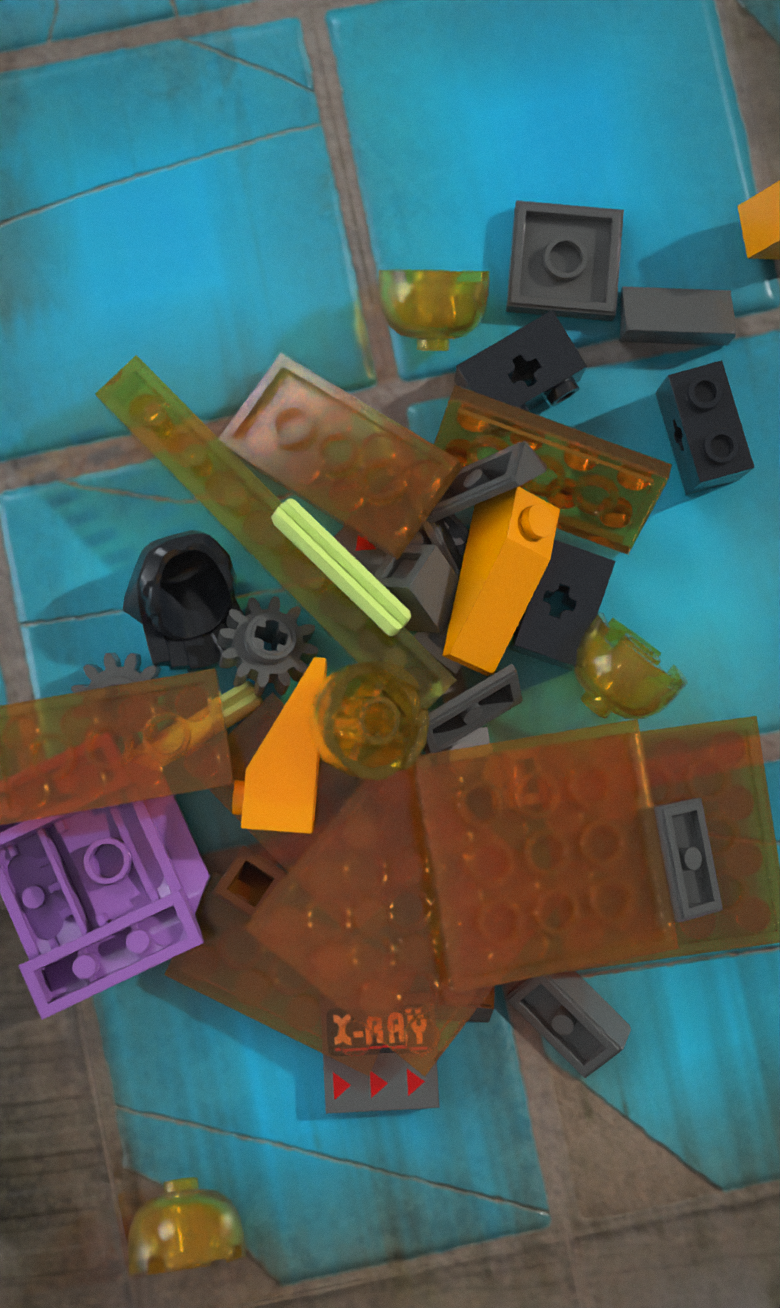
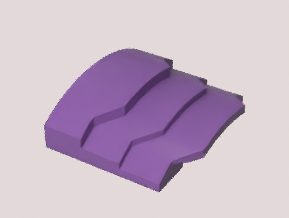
(100, 896)

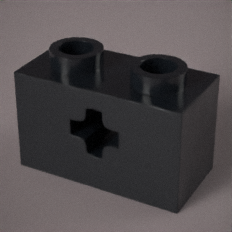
(536, 349)
(704, 427)
(583, 582)

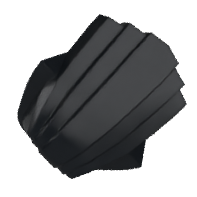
(183, 599)

